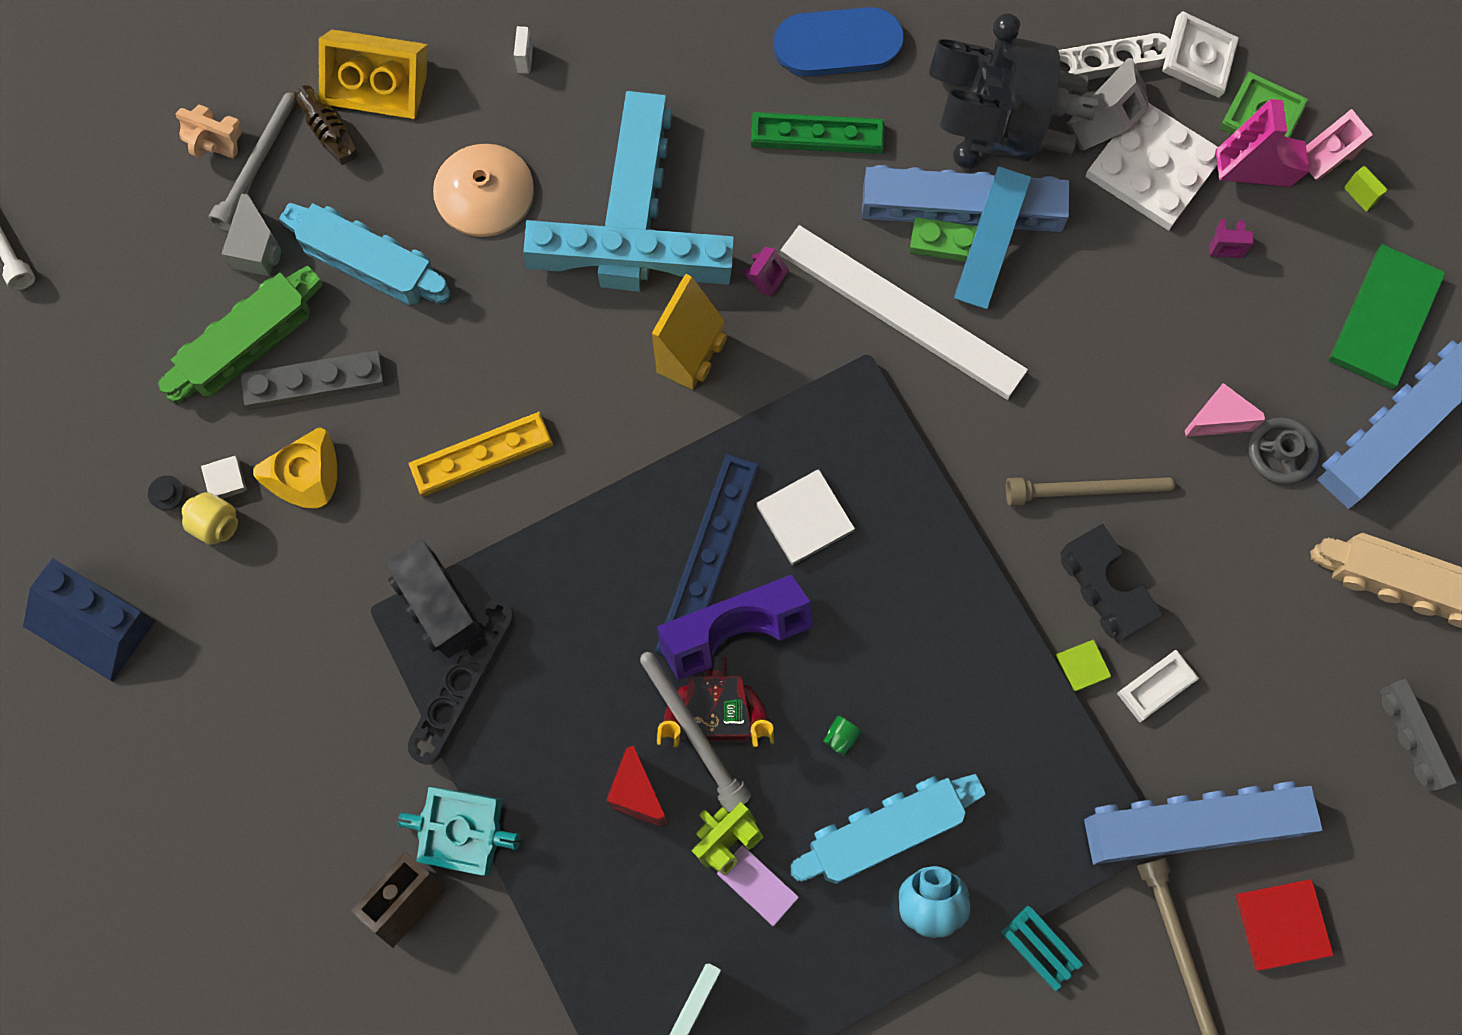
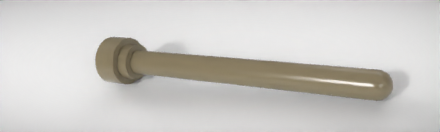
(1023, 491)
(1156, 875)

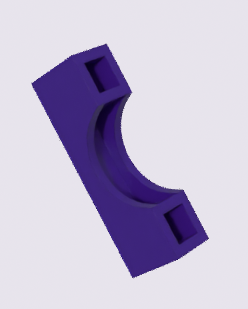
(772, 609)

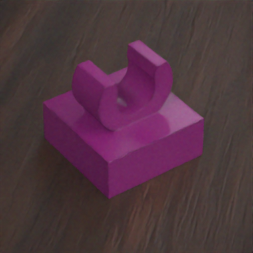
(1231, 242)
(766, 271)

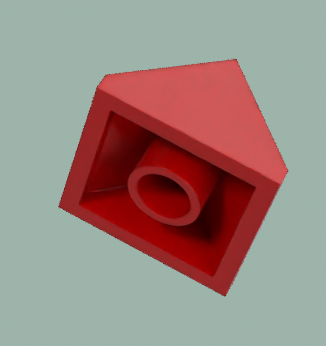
(633, 793)

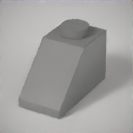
(250, 242)

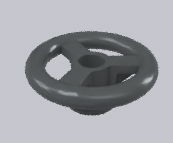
(1294, 440)

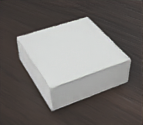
(523, 50)
(224, 477)

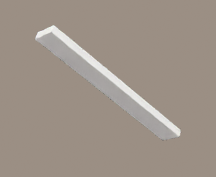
(903, 312)

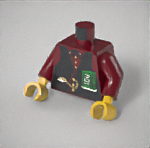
(721, 708)

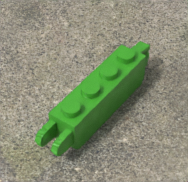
(241, 336)

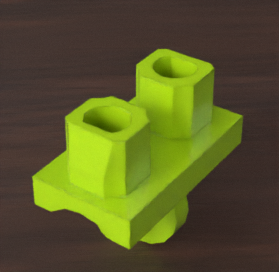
(721, 833)

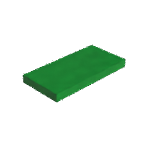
(1386, 316)

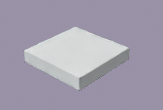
(1200, 54)
(805, 517)

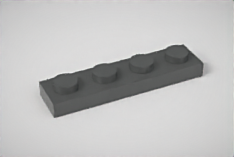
(312, 380)

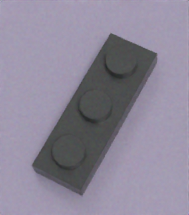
(1416, 736)

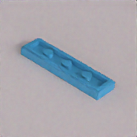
(992, 237)

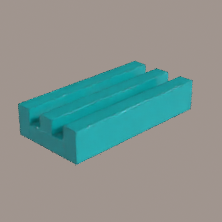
(1063, 972)

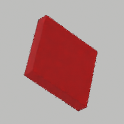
(1284, 925)

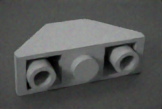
(1119, 107)

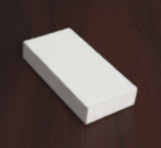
(1157, 686)

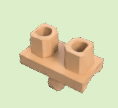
(206, 134)

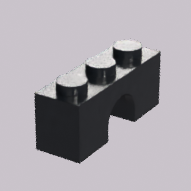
(1120, 611)

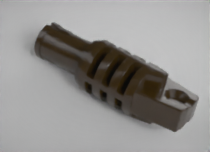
(326, 126)

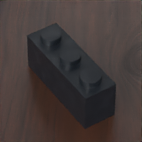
(433, 599)

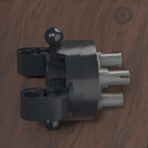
(1010, 95)

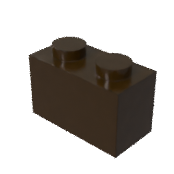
(398, 900)

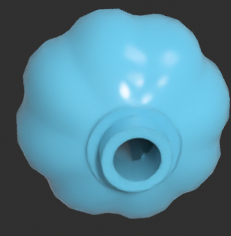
(934, 902)

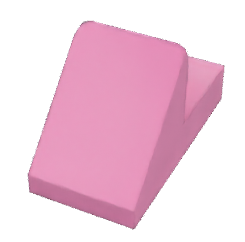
(1337, 143)

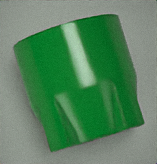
(842, 735)

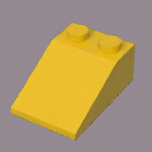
(688, 335)

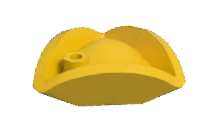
(302, 471)

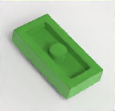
(941, 239)

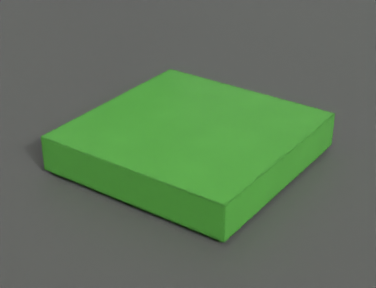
(1253, 95)

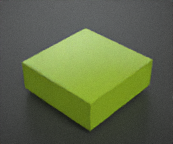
(1365, 188)

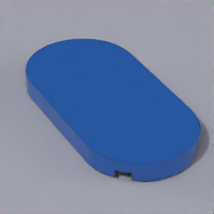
(838, 41)

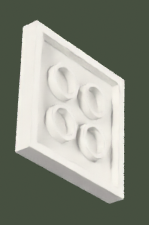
(1155, 166)

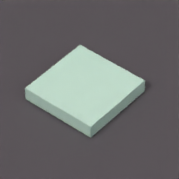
(696, 1000)

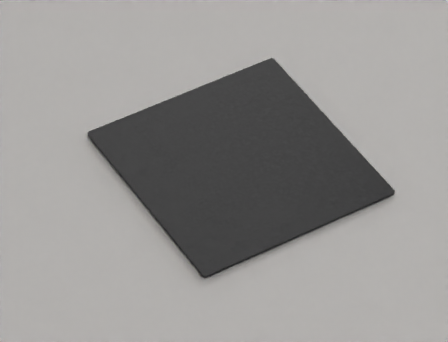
(905, 643)

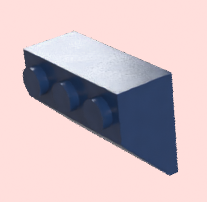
(84, 619)

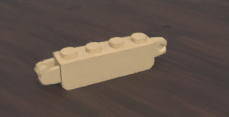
(1394, 574)

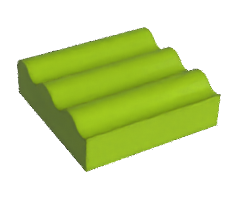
(1083, 665)

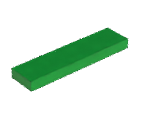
(817, 133)

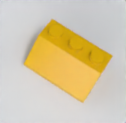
(371, 73)

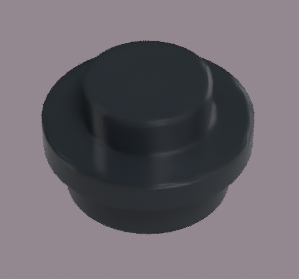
(166, 493)

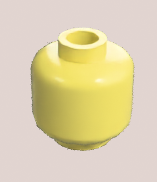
(209, 518)

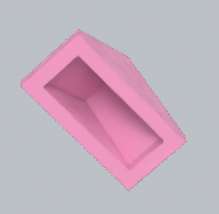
(1225, 414)

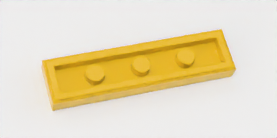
(480, 454)

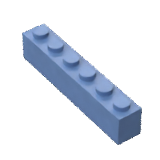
(957, 197)
(1396, 430)
(1201, 824)

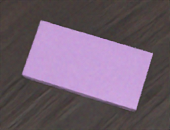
(759, 886)

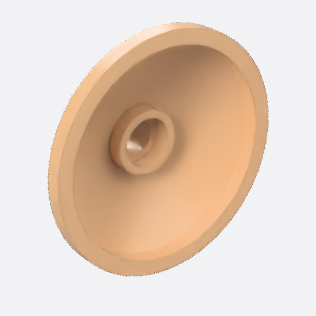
(488, 205)

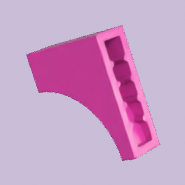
(1261, 151)

